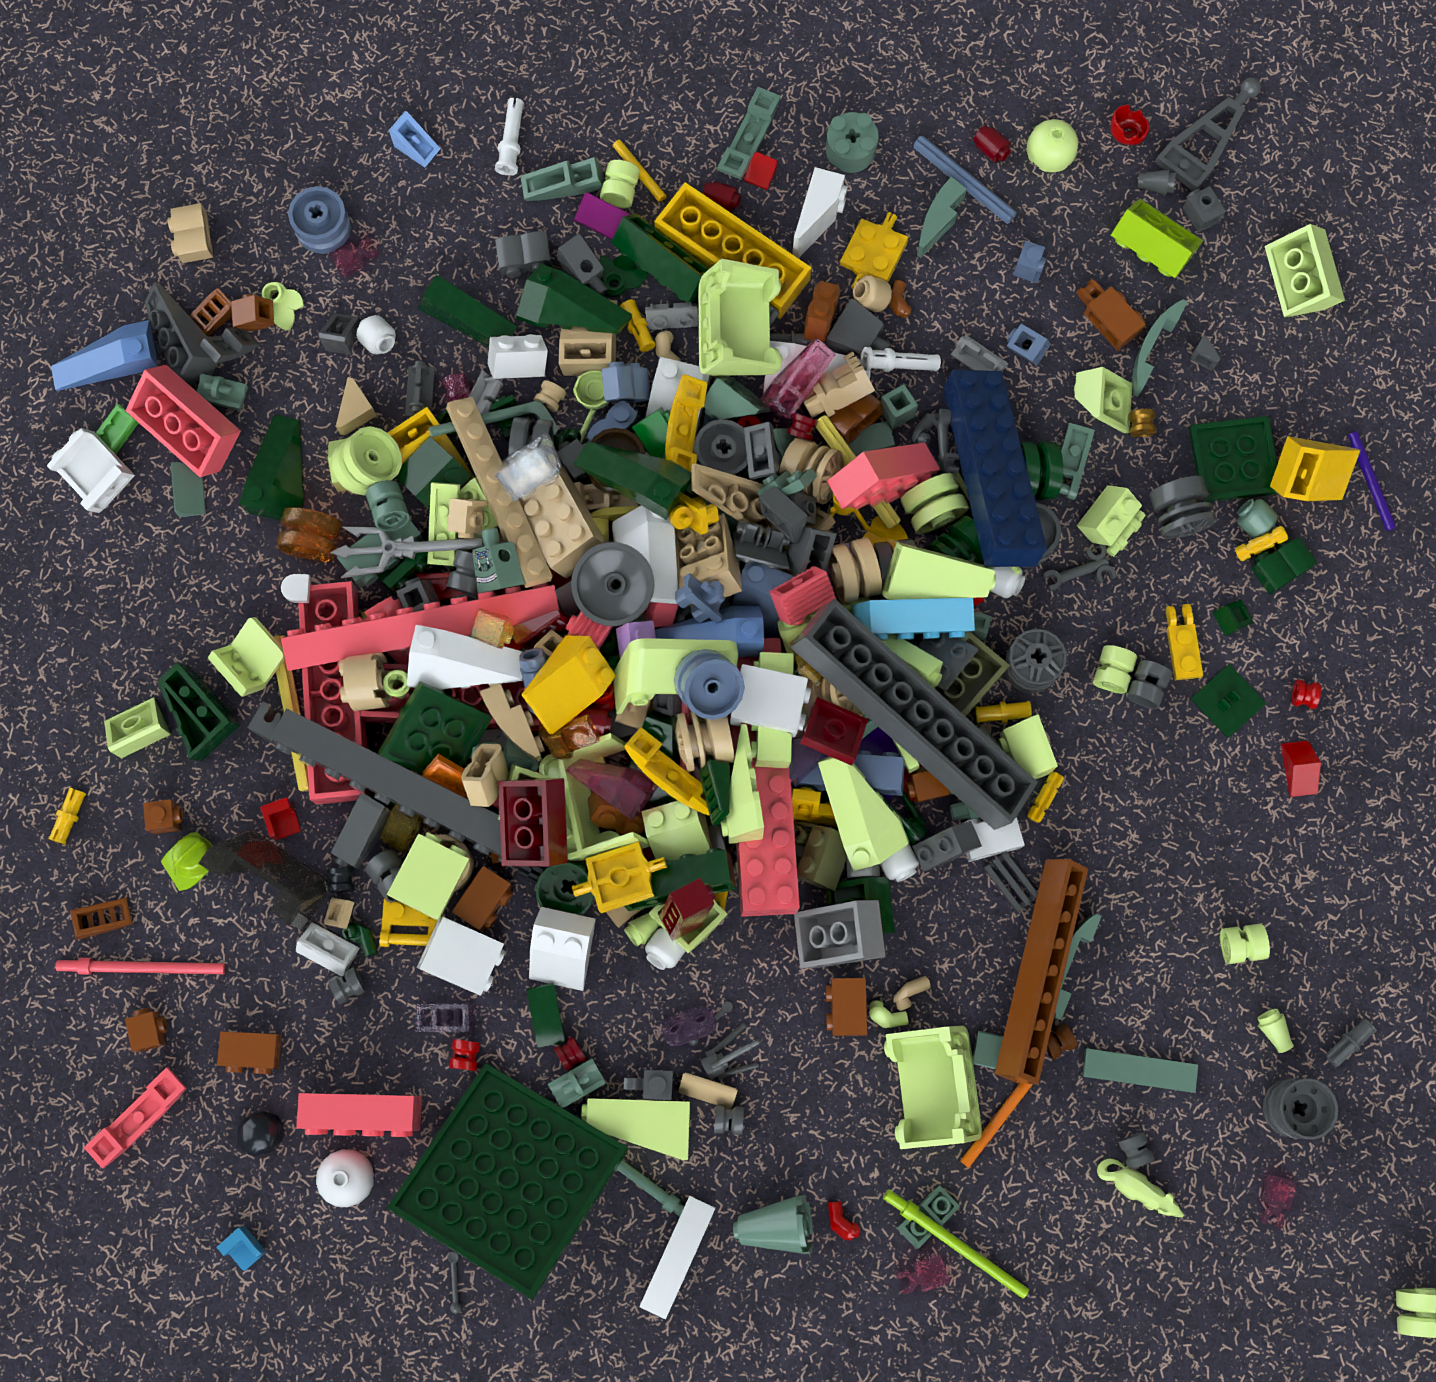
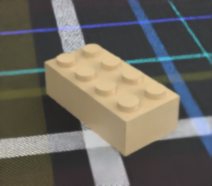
(561, 523)

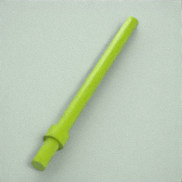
(911, 1212)

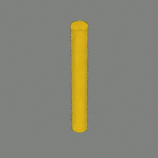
(644, 176)

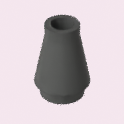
(1158, 181)

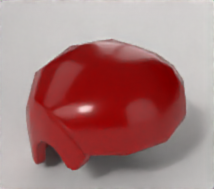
(1126, 119)

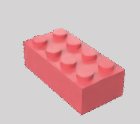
(182, 420)
(882, 475)
(359, 1112)

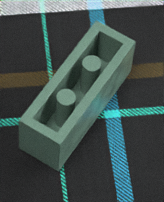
(372, 560)

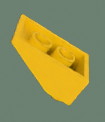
(568, 682)

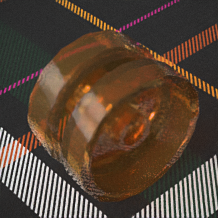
(308, 534)

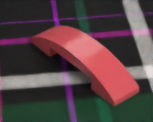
(136, 1119)

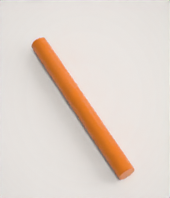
(994, 1125)

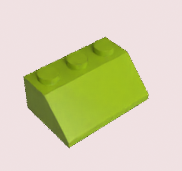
(1156, 238)

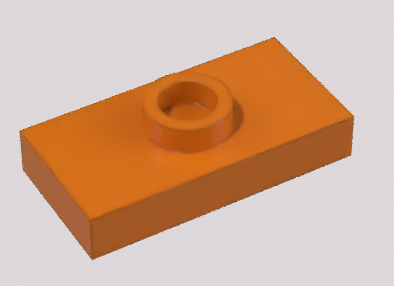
(446, 775)

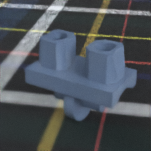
(705, 597)

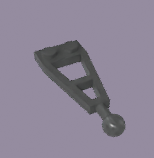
(1187, 167)

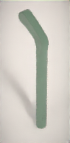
(533, 407)

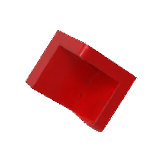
(280, 819)

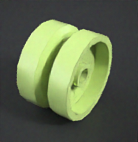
(366, 459)
(934, 503)
(1424, 1320)

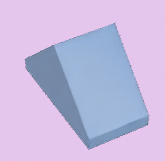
(413, 140)

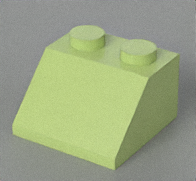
(1029, 747)
(676, 831)

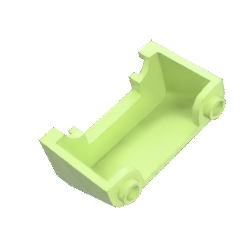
(736, 320)
(935, 1087)

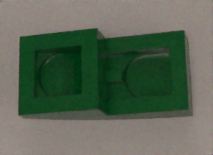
(545, 1015)

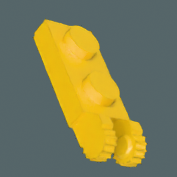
(1183, 645)

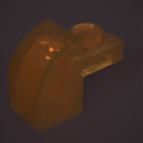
(571, 737)

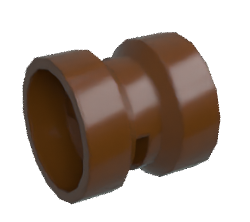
(1060, 1040)

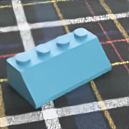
(916, 616)

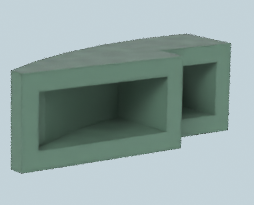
(563, 180)
(941, 214)

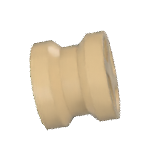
(550, 395)

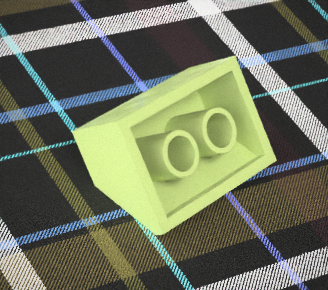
(1304, 271)

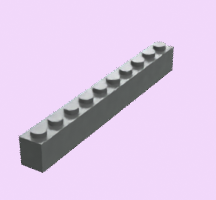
(388, 782)

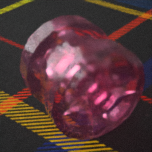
(456, 387)

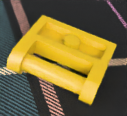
(403, 915)

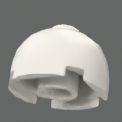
(345, 1178)

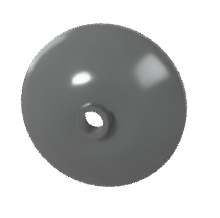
(594, 581)

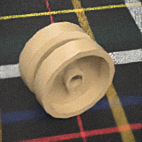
(855, 570)

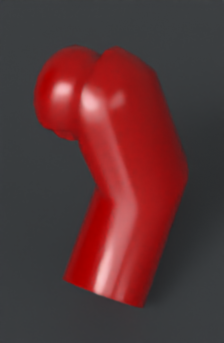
(841, 1225)

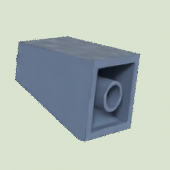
(756, 583)

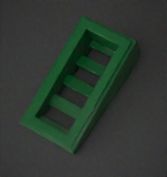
(716, 788)

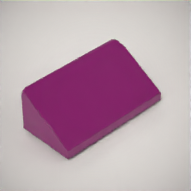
(599, 215)

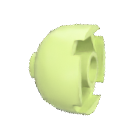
(1052, 145)

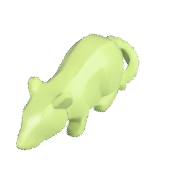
(1137, 1187)

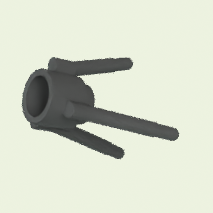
(717, 1063)

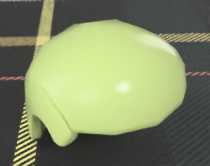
(590, 390)

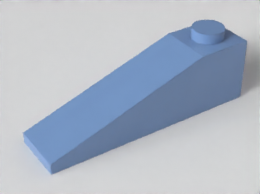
(116, 355)
(739, 625)

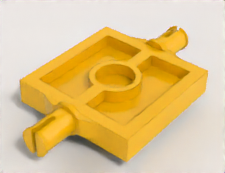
(874, 249)
(619, 877)

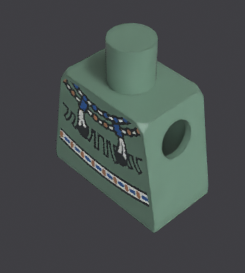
(496, 563)

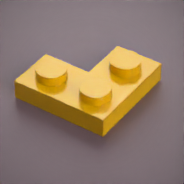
(808, 808)

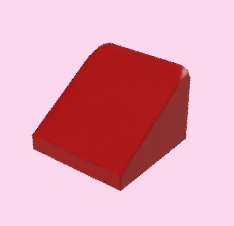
(761, 170)

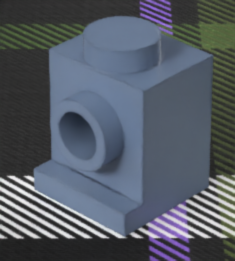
(1030, 262)
(1037, 349)

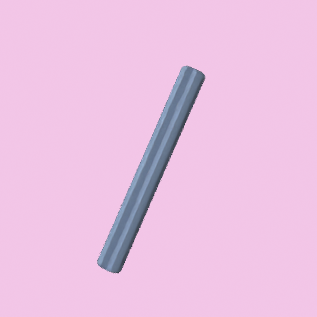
(972, 185)

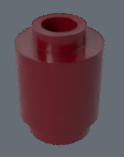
(992, 144)
(723, 195)
(599, 719)

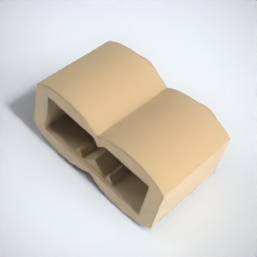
(191, 233)
(483, 774)

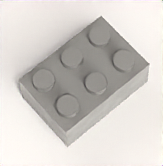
(839, 934)

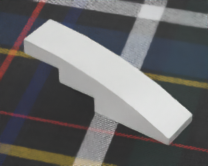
(677, 1257)

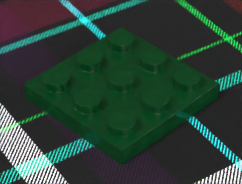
(1234, 458)
(433, 726)

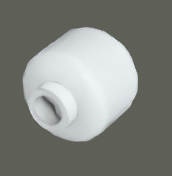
(376, 335)
(1007, 582)
(901, 864)
(663, 951)

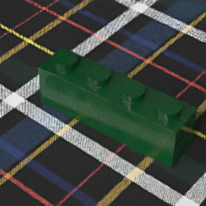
(659, 256)
(712, 868)

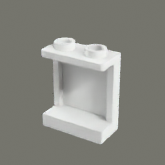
(91, 469)
(772, 700)
(461, 956)

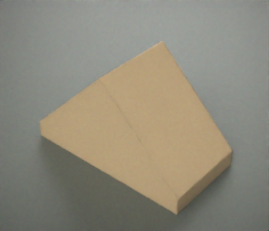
(354, 409)

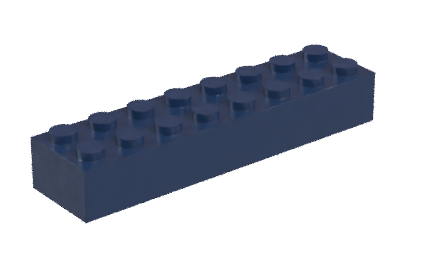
(994, 469)

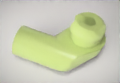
(884, 1017)

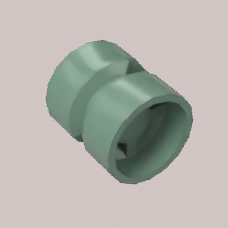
(387, 505)

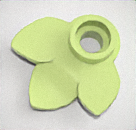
(283, 304)

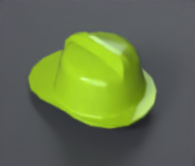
(183, 860)

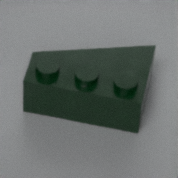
(197, 711)
(663, 729)

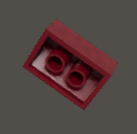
(533, 822)

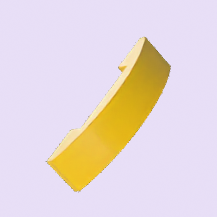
(683, 421)
(665, 772)

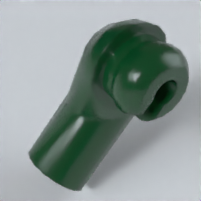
(362, 935)

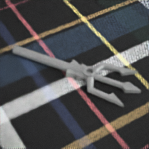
(398, 548)

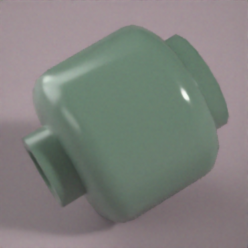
(1256, 518)

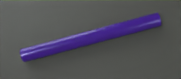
(1372, 482)

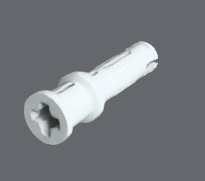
(509, 146)
(889, 360)

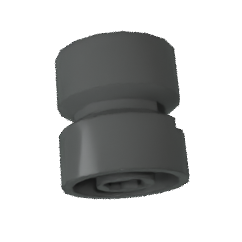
(464, 577)
(1149, 684)
(383, 871)

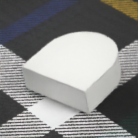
(296, 588)

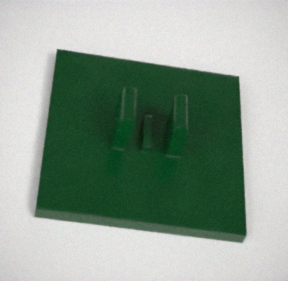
(1228, 701)

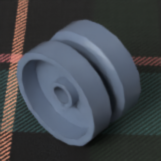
(319, 219)
(709, 684)

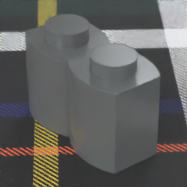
(522, 253)

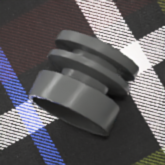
(1182, 506)
(1025, 672)
(1313, 1117)

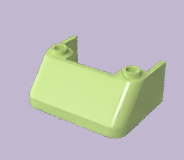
(651, 665)
(582, 834)

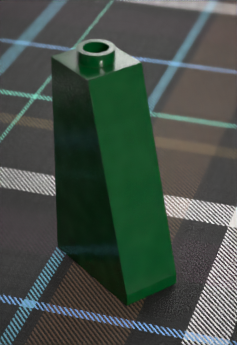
(463, 312)

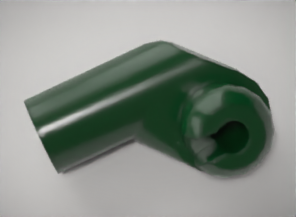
(567, 435)

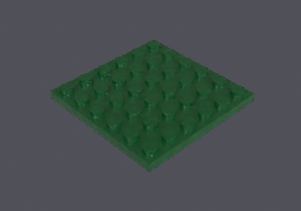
(508, 1180)

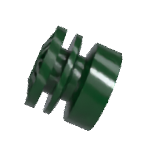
(961, 542)
(555, 895)

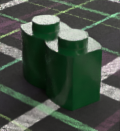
(1283, 565)

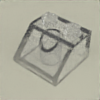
(529, 468)

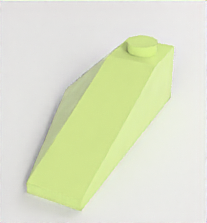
(745, 811)
(863, 820)

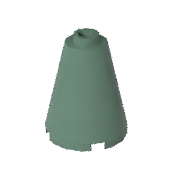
(777, 1226)

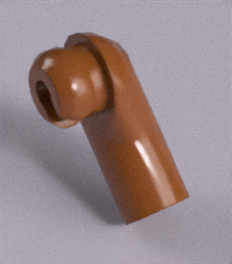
(898, 303)

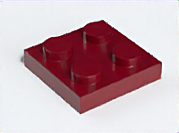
(834, 731)

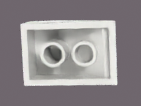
(822, 203)
(666, 383)
(561, 948)

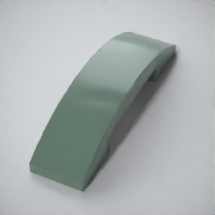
(750, 134)
(1142, 369)
(1085, 933)

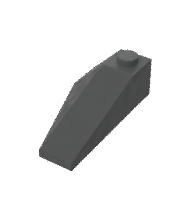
(178, 337)

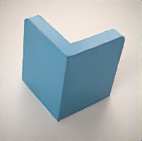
(242, 1248)

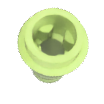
(393, 680)
(641, 929)
(1275, 1028)

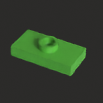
(117, 428)

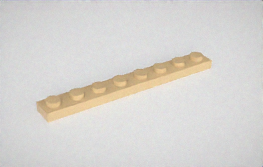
(507, 513)

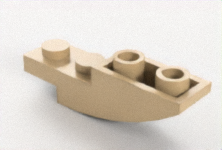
(513, 721)

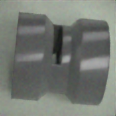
(346, 985)
(722, 1121)
(1136, 1150)

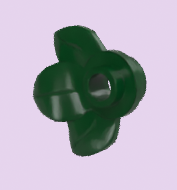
(623, 272)

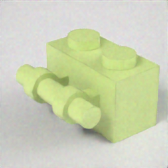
(1112, 519)

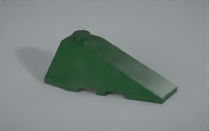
(561, 300)
(276, 472)
(641, 477)

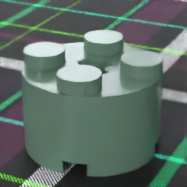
(851, 141)

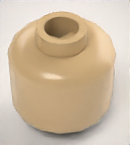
(872, 293)

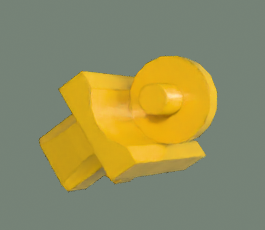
(694, 514)

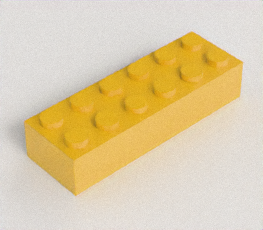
(716, 234)

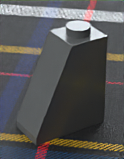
(360, 832)

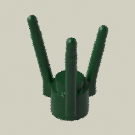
(913, 828)

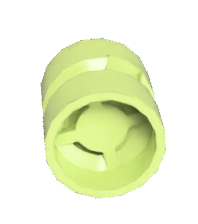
(620, 183)
(1115, 667)
(1246, 943)

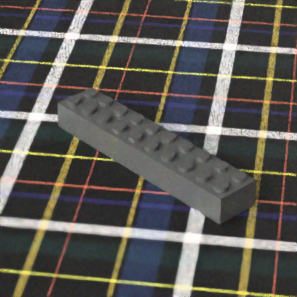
(914, 714)

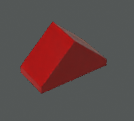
(1301, 768)

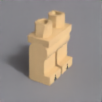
(839, 388)

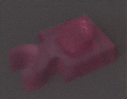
(350, 259)
(1277, 1194)
(928, 1273)

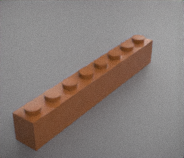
(1041, 971)

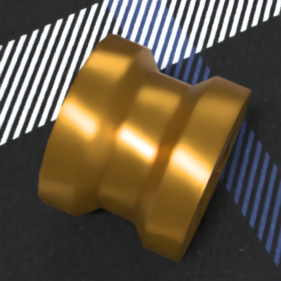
(1142, 423)

